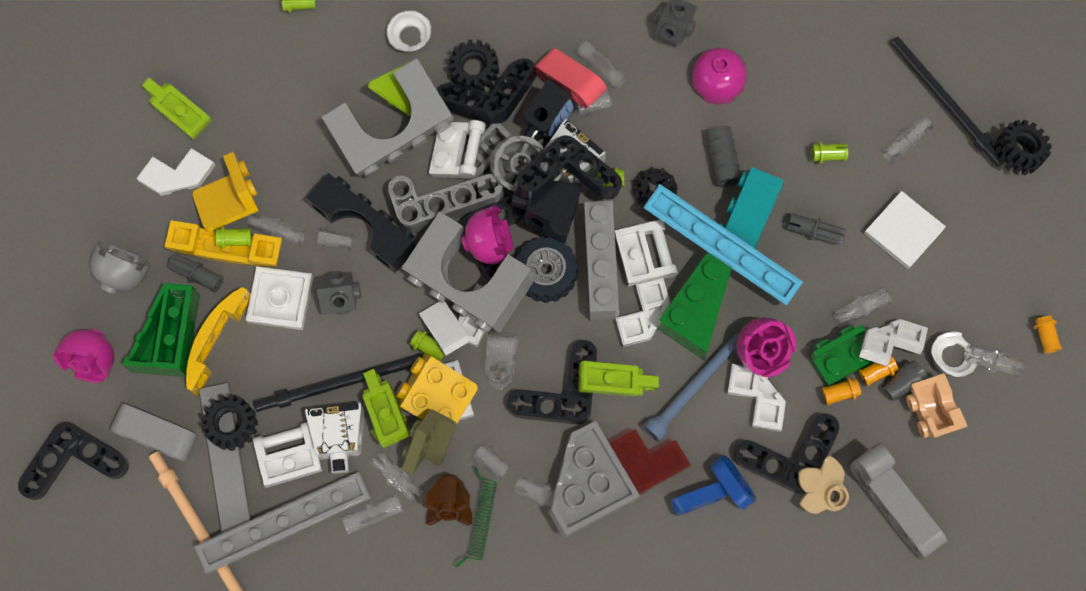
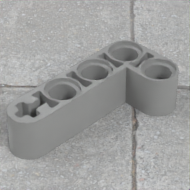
(447, 197)
(896, 501)

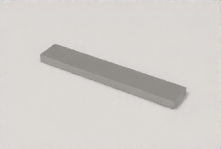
(227, 467)
(282, 523)

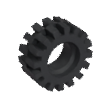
(469, 52)
(1028, 136)
(217, 410)

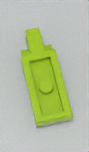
(177, 108)
(614, 379)
(384, 410)

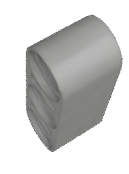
(153, 432)

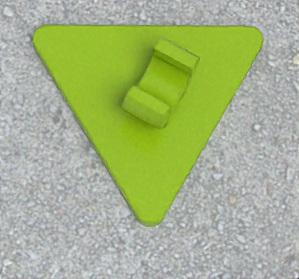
(391, 90)

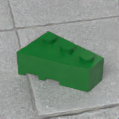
(696, 307)
(167, 334)

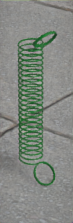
(461, 561)

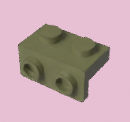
(429, 441)

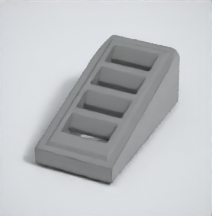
(489, 135)

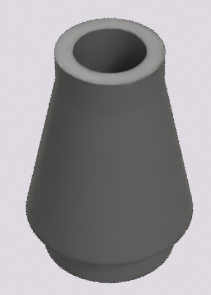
(902, 381)

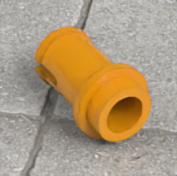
(1048, 334)
(877, 371)
(841, 391)

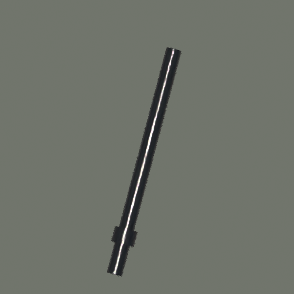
(981, 141)
(284, 397)

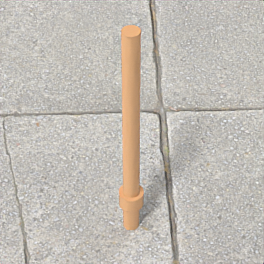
(170, 481)

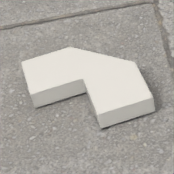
(189, 174)
(643, 324)
(879, 342)
(769, 403)

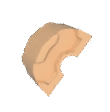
(935, 407)

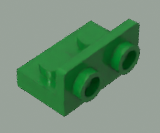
(841, 356)

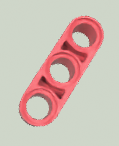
(571, 76)

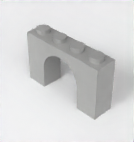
(428, 115)
(490, 304)

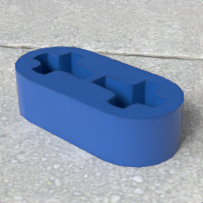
(733, 482)
(698, 498)

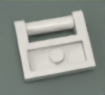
(450, 148)
(636, 254)
(289, 463)

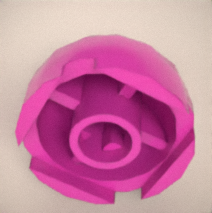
(719, 75)
(488, 236)
(766, 346)
(86, 354)

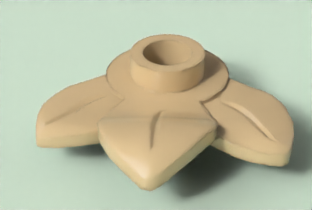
(819, 486)

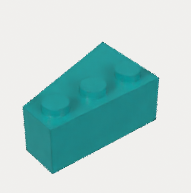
(753, 206)

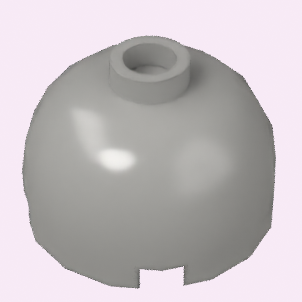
(512, 157)
(116, 268)

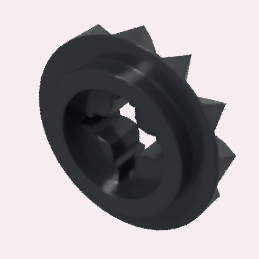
(641, 184)

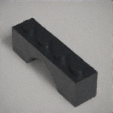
(336, 201)

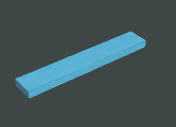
(723, 244)

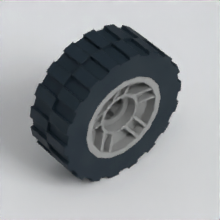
(553, 254)

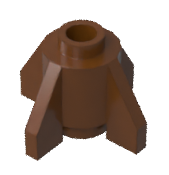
(448, 501)

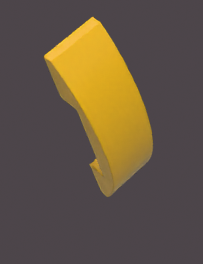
(198, 242)
(230, 307)

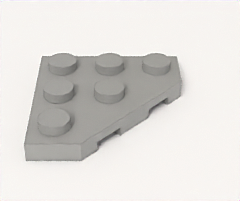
(589, 482)

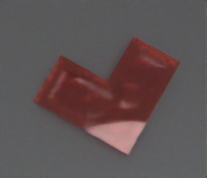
(648, 469)

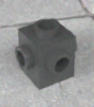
(675, 21)
(338, 292)

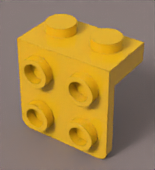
(227, 197)
(435, 388)

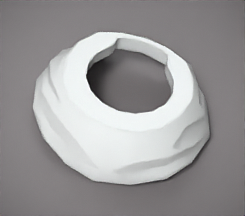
(405, 20)
(950, 339)

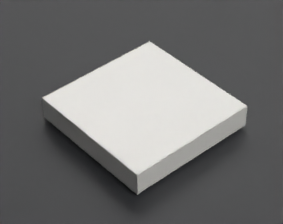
(904, 230)
(279, 298)

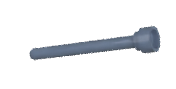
(657, 426)

